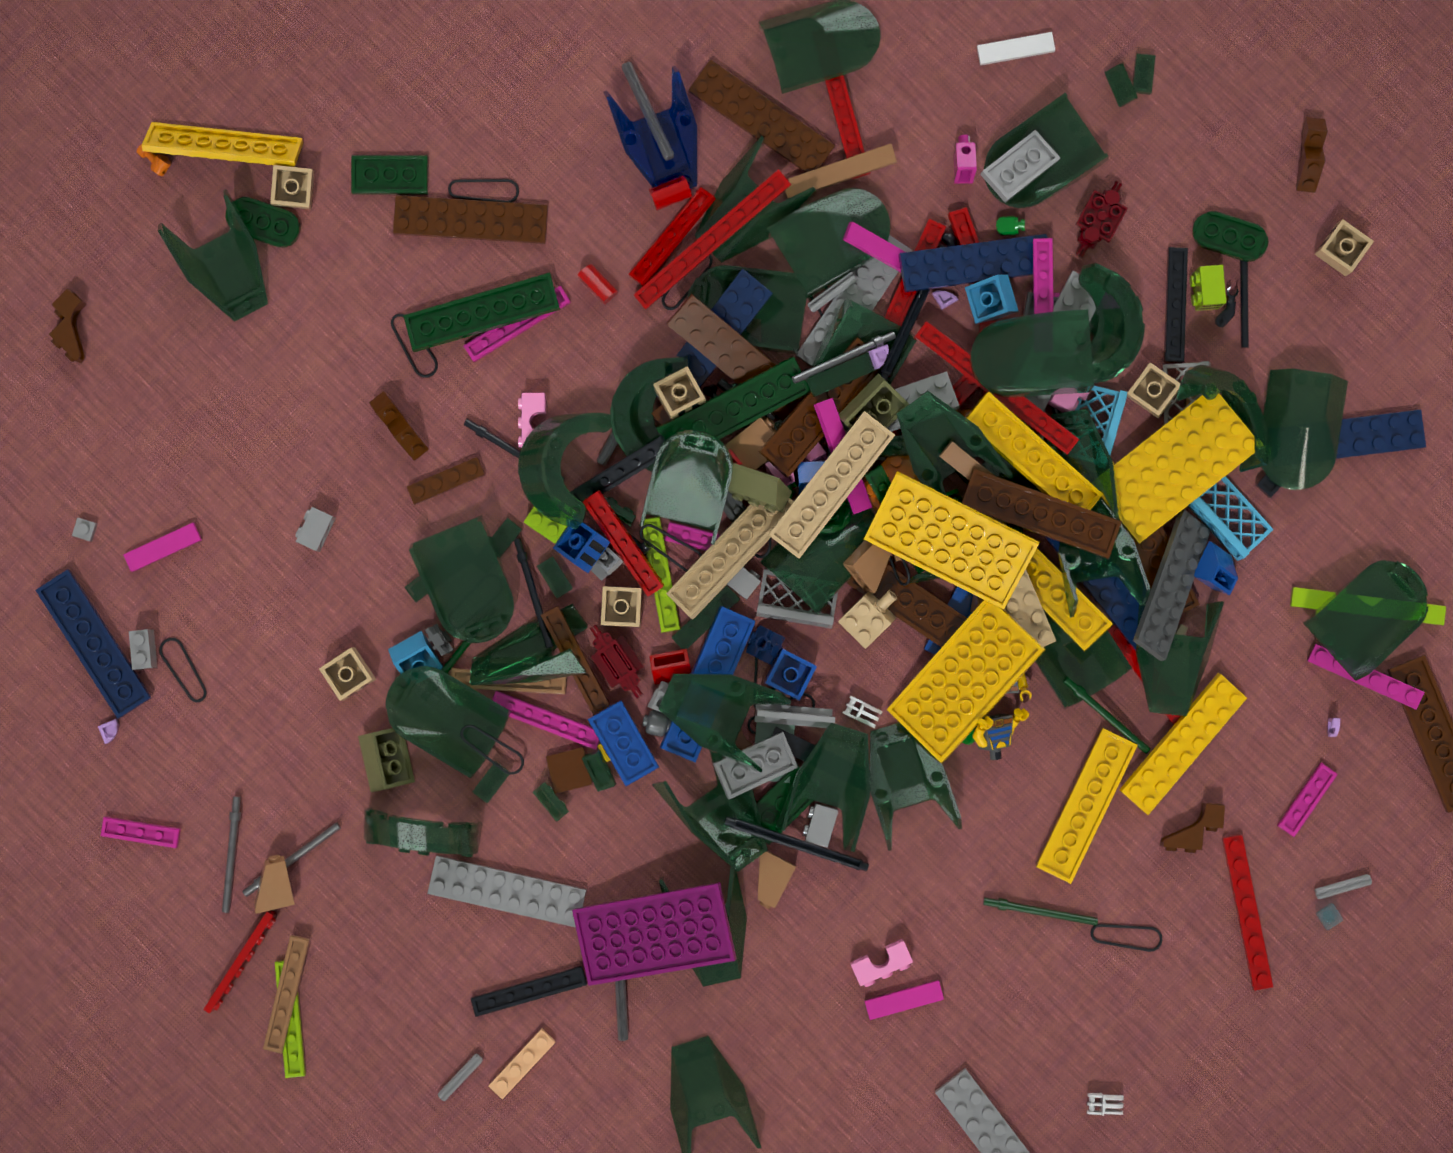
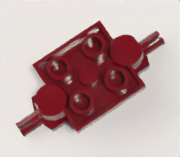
(1100, 218)
(617, 661)

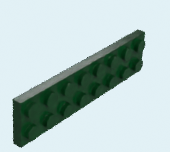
(481, 312)
(742, 403)

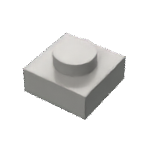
(84, 529)

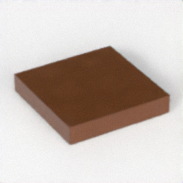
(568, 770)

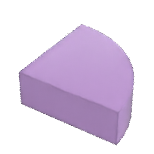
(944, 298)
(879, 356)
(1333, 727)
(109, 730)

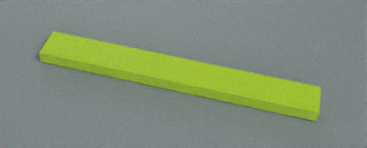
(1316, 598)

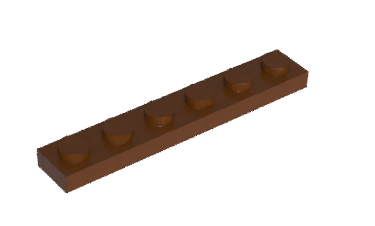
(565, 640)

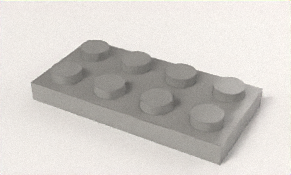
(1020, 166)
(938, 385)
(770, 754)

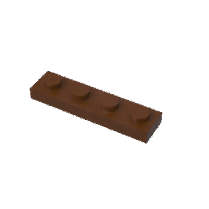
(445, 480)

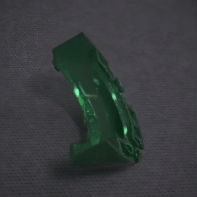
(1119, 321)
(1239, 397)
(634, 402)
(541, 464)
(420, 834)

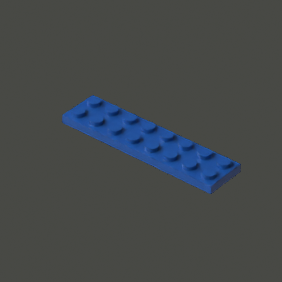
(718, 656)

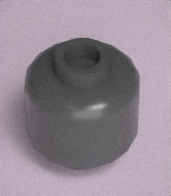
(656, 723)

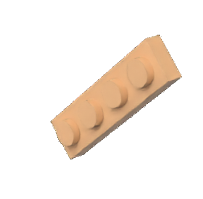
(522, 1063)

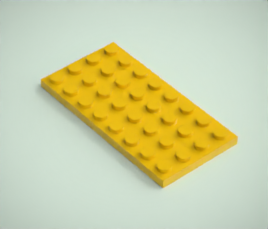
(1180, 464)
(951, 540)
(965, 679)

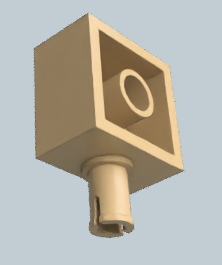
(869, 617)

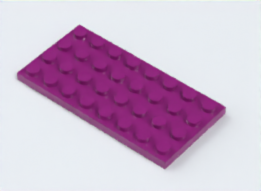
(654, 934)

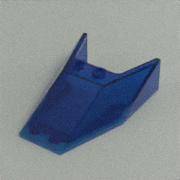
(680, 130)

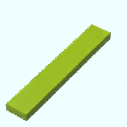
(665, 605)
(293, 1050)

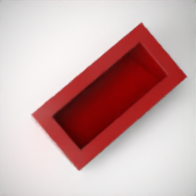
(670, 192)
(597, 284)
(669, 663)

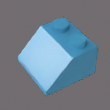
(991, 298)
(413, 653)

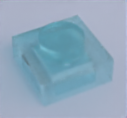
(1329, 916)

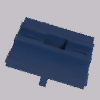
(770, 649)

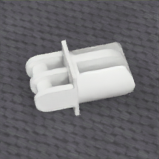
(850, 706)
(1103, 1104)

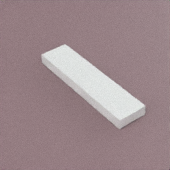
(1015, 48)

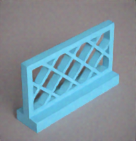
(1114, 416)
(1221, 529)

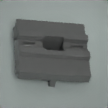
(440, 639)

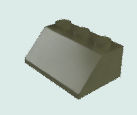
(877, 400)
(758, 488)
(386, 760)

